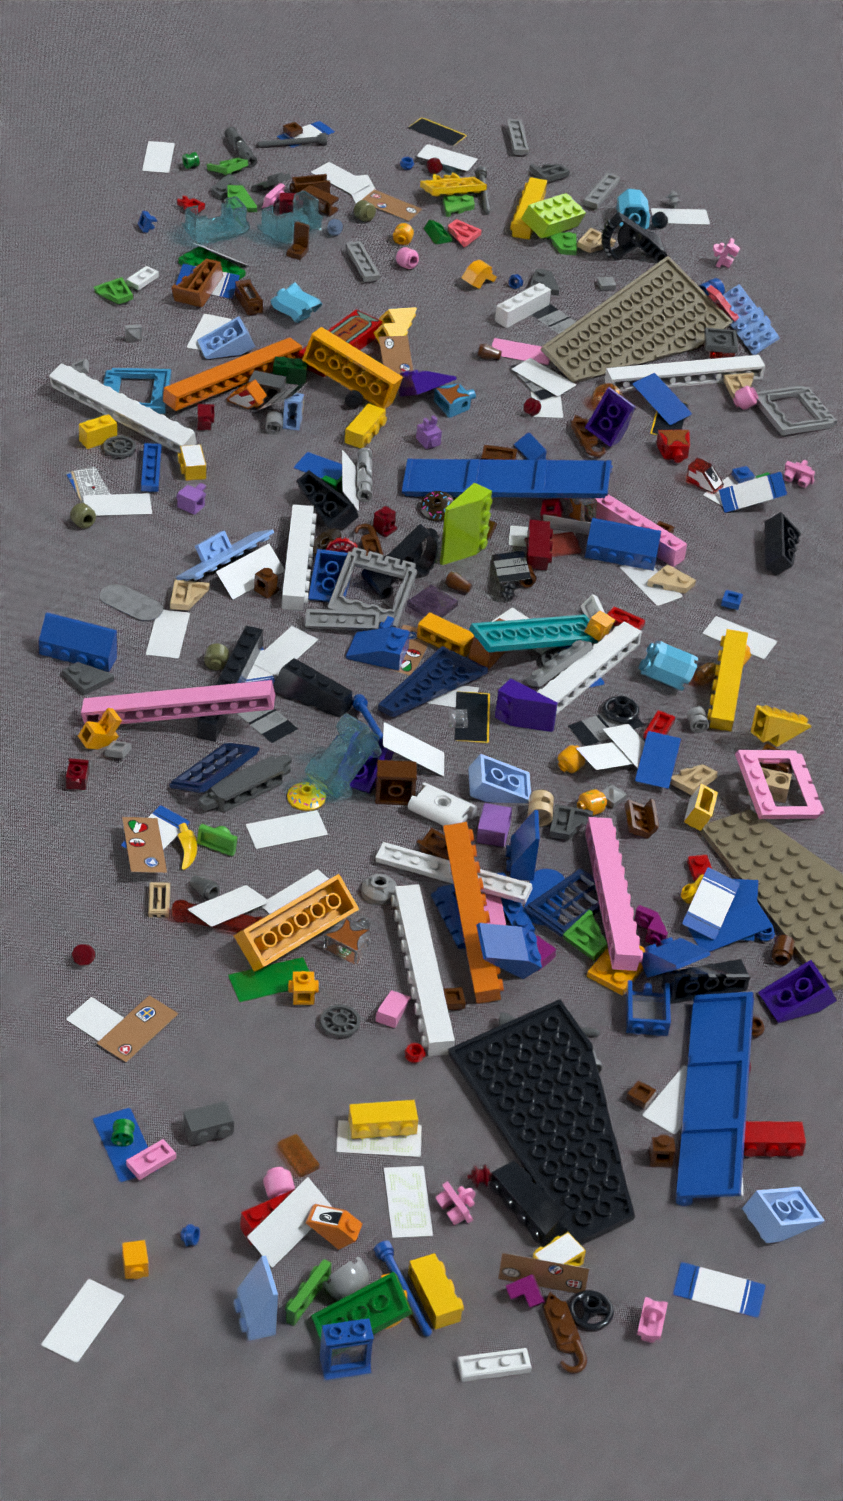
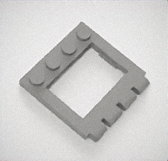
(823, 418)
(374, 562)

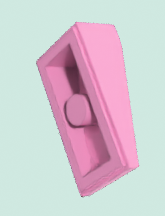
(392, 1009)

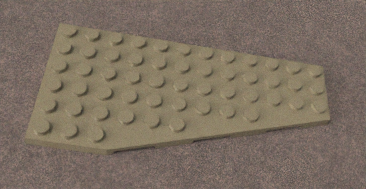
(641, 323)
(794, 887)

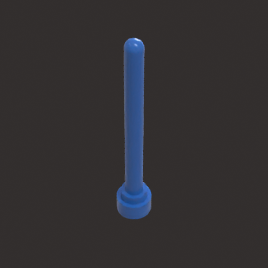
(360, 704)
(384, 1252)

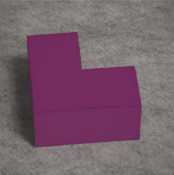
(546, 951)
(528, 1287)

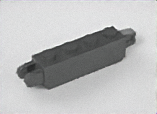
(246, 784)

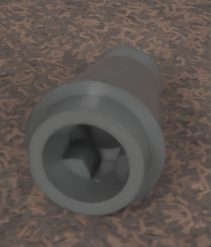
(206, 888)

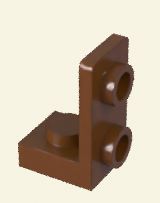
(301, 241)

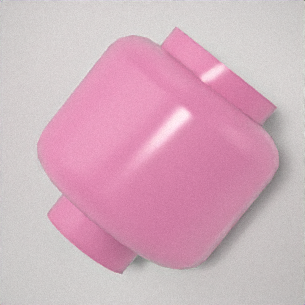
(407, 258)
(745, 397)
(278, 1182)

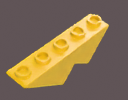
(395, 322)
(777, 725)

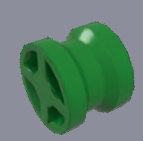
(190, 160)
(123, 1132)

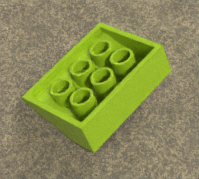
(466, 524)

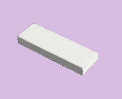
(494, 1364)

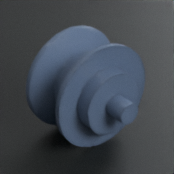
(334, 227)

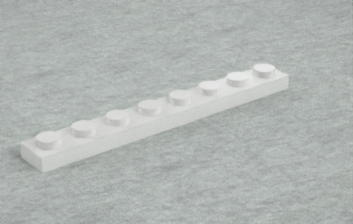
(440, 869)

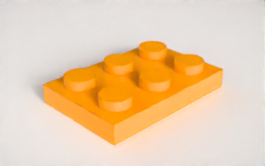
(612, 978)

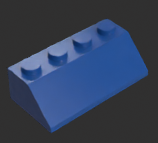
(623, 544)
(78, 642)

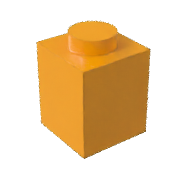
(599, 625)
(135, 1259)

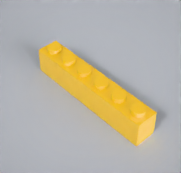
(533, 192)
(728, 680)

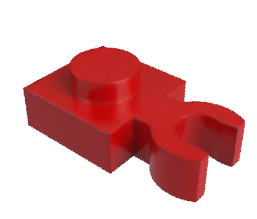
(185, 203)

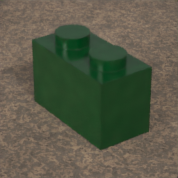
(293, 369)

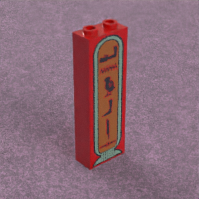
(354, 329)

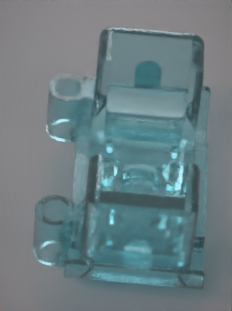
(228, 225)
(282, 227)
(343, 758)

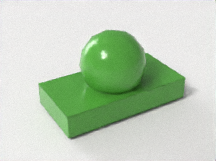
(217, 839)

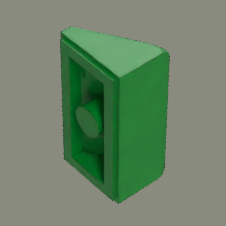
(437, 232)

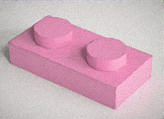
(273, 196)
(151, 1159)

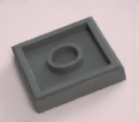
(720, 340)

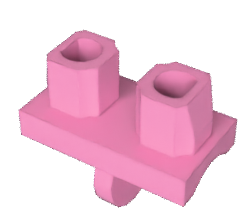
(724, 259)
(799, 471)
(460, 1211)
(652, 1320)

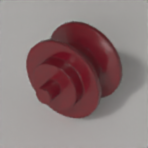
(434, 165)
(532, 406)
(83, 954)
(480, 1175)

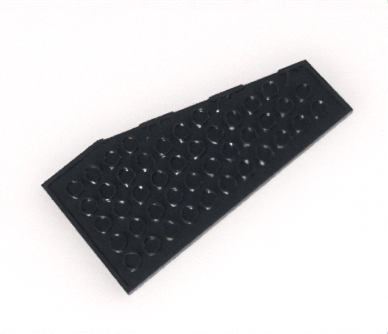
(551, 1109)

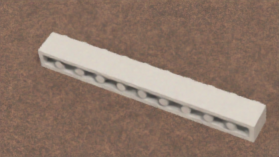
(686, 372)
(121, 408)
(423, 970)

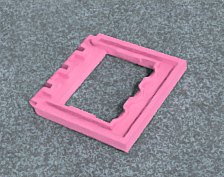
(759, 790)

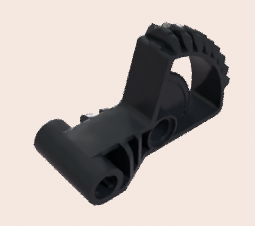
(630, 237)
(409, 550)

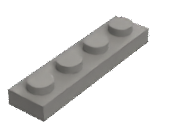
(517, 137)
(601, 190)
(362, 261)
(342, 619)
(561, 662)

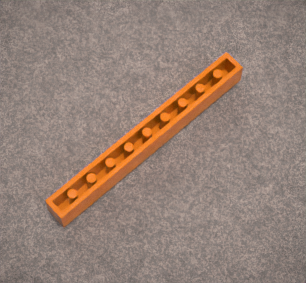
(228, 374)
(471, 909)

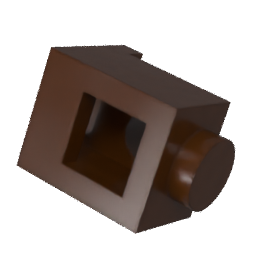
(266, 579)
(662, 1145)

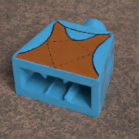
(453, 399)

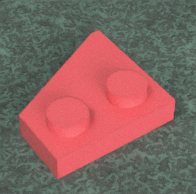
(463, 232)
(717, 297)

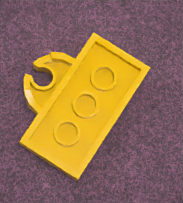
(452, 184)

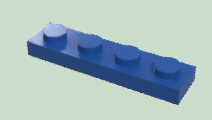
(151, 467)

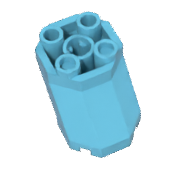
(634, 206)
(295, 303)
(668, 665)

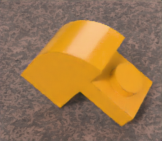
(477, 273)
(100, 734)

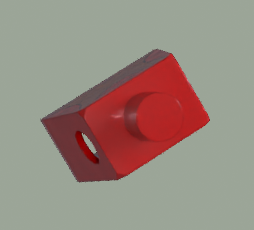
(674, 444)

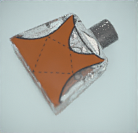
(582, 509)
(348, 939)

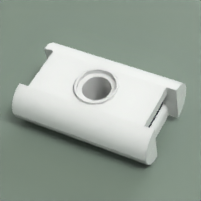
(441, 806)

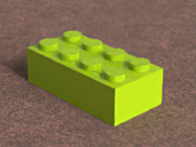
(553, 215)

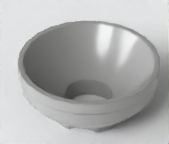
(376, 893)

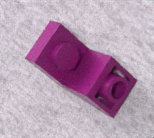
(652, 922)

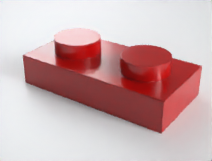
(622, 616)
(660, 723)
(698, 865)

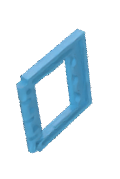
(161, 379)

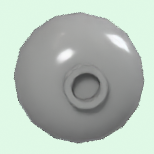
(348, 1279)

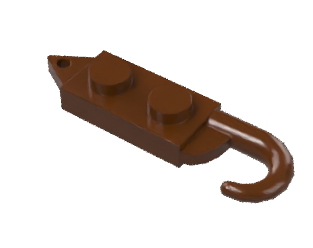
(585, 437)
(370, 541)
(564, 1332)

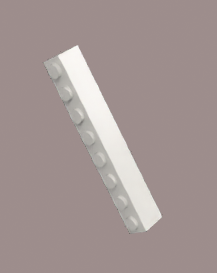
(298, 561)
(593, 665)

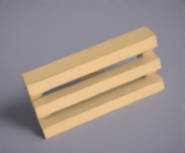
(159, 911)

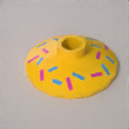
(305, 797)

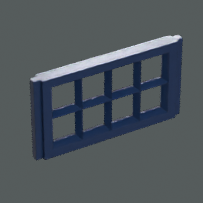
(181, 782)
(548, 920)

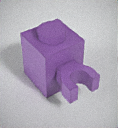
(428, 433)
(192, 498)

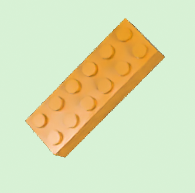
(352, 368)
(296, 922)

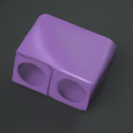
(494, 825)

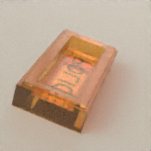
(298, 1155)

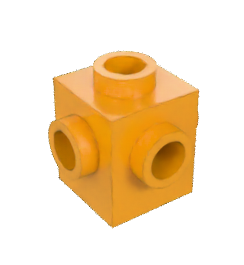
(303, 988)

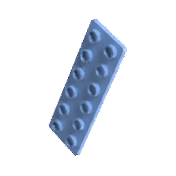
(751, 326)
(218, 551)

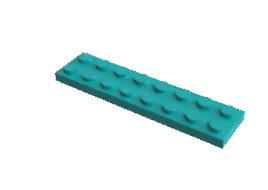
(531, 633)

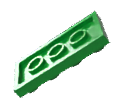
(199, 254)
(379, 1301)

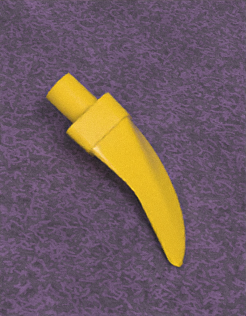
(189, 845)

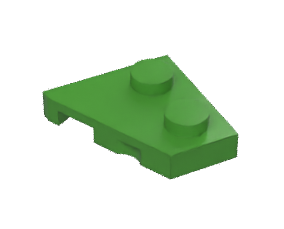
(228, 166)
(242, 194)
(458, 203)
(564, 242)
(586, 936)

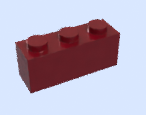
(539, 544)

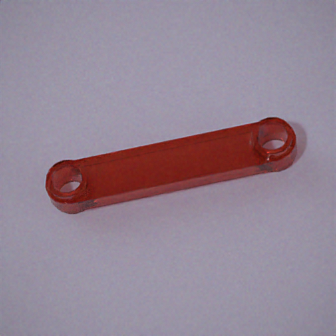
(181, 914)

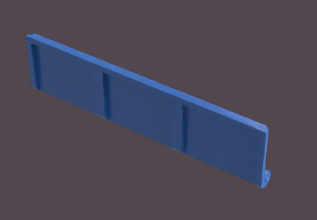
(509, 477)
(715, 1097)

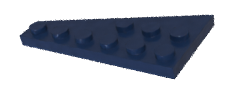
(435, 677)

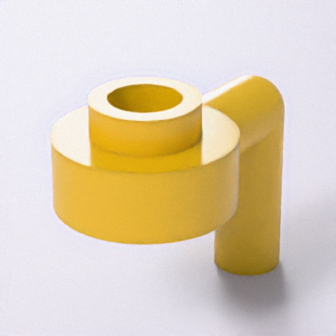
(689, 890)

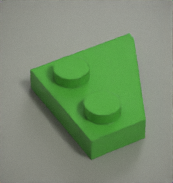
(115, 291)

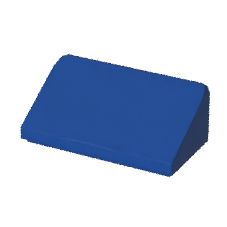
(530, 448)

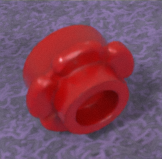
(414, 1053)

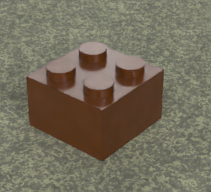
(395, 782)

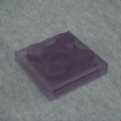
(433, 601)

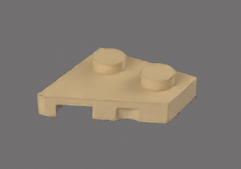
(592, 241)
(737, 381)
(672, 580)
(187, 594)
(691, 778)

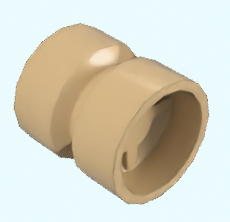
(543, 802)

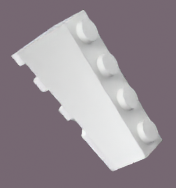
(522, 305)

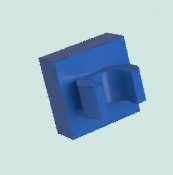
(145, 221)

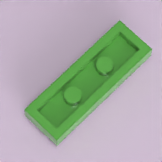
(307, 1292)

